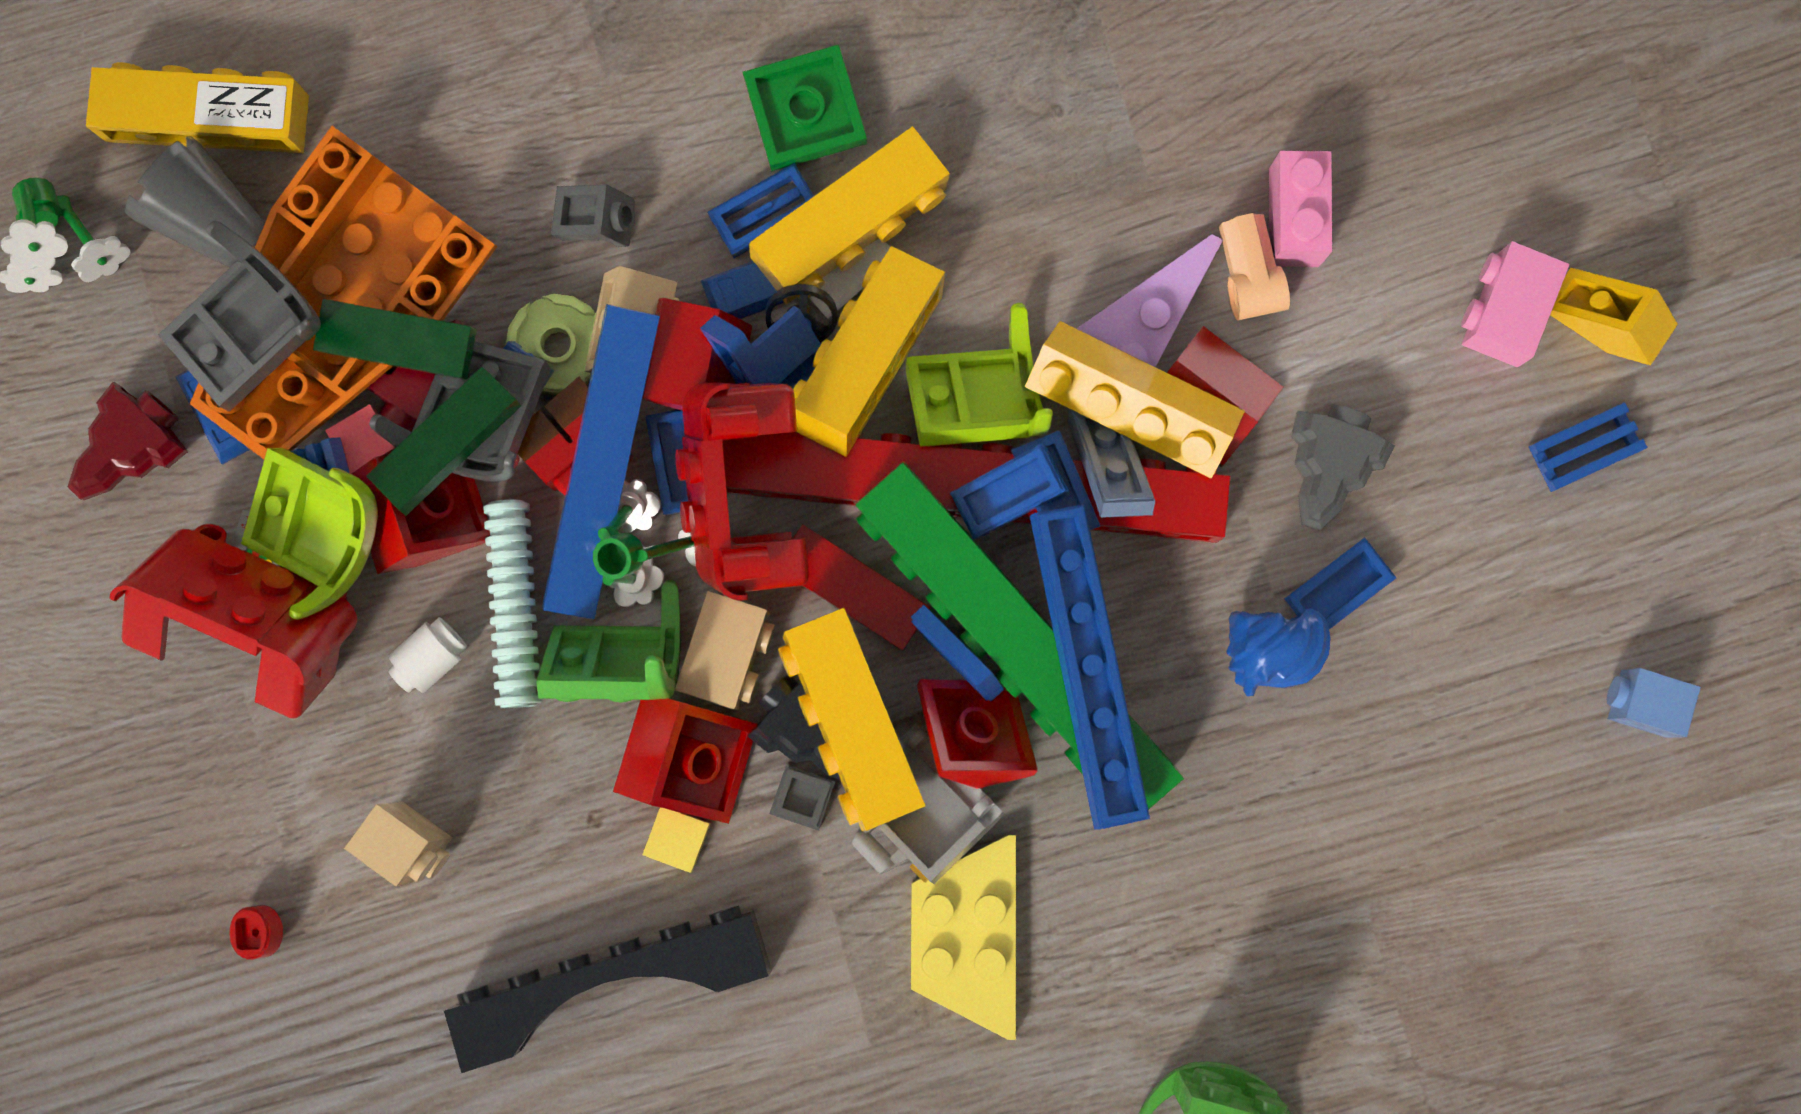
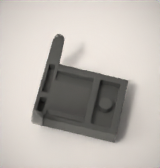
(240, 324)
(497, 456)

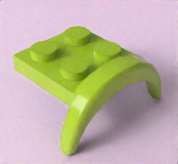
(978, 392)
(312, 525)

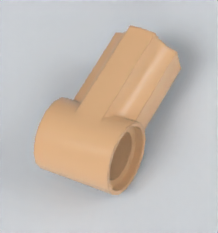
(1254, 281)

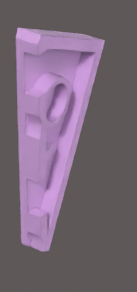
(1150, 313)

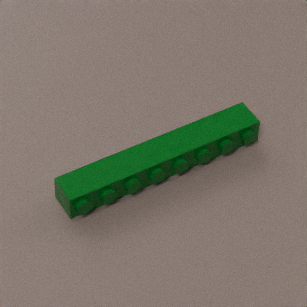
(990, 609)

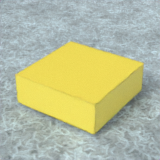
(676, 839)

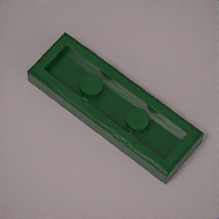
(395, 339)
(443, 441)

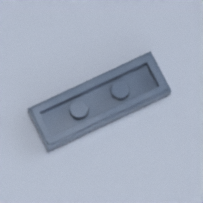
(1111, 469)

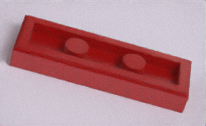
(859, 590)

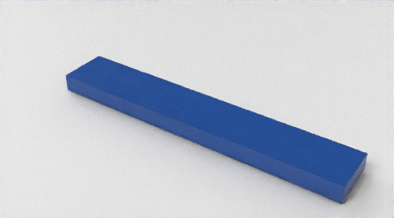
(600, 458)
(1089, 667)

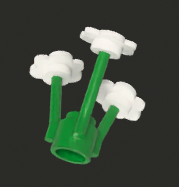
(36, 245)
(623, 557)

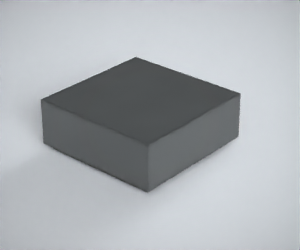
(802, 797)

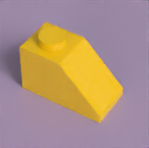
(1614, 315)

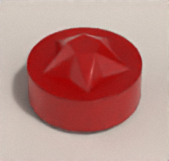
(256, 932)

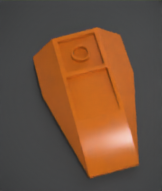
(356, 238)

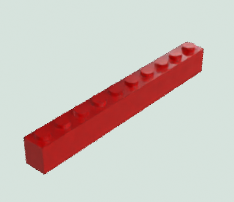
(803, 470)

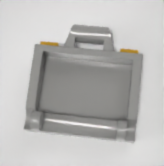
(939, 832)

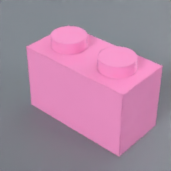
(1300, 208)
(1513, 303)

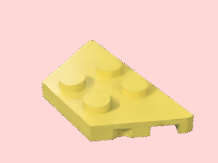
(968, 937)

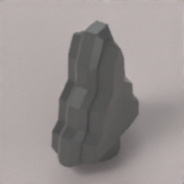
(1334, 459)

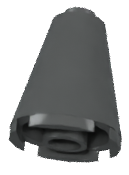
(188, 193)

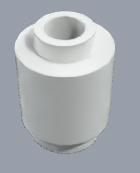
(426, 656)

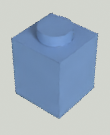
(1652, 702)

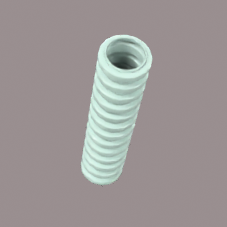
(512, 603)

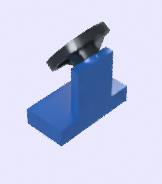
(781, 346)

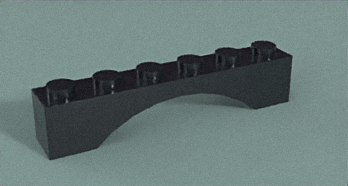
(500, 1024)

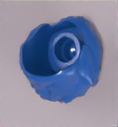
(1277, 650)

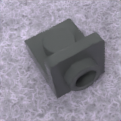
(593, 214)

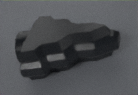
(786, 727)

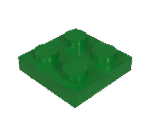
(805, 107)

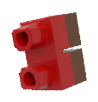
(544, 445)

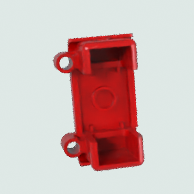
(741, 562)
(241, 603)

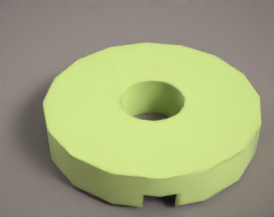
(553, 315)

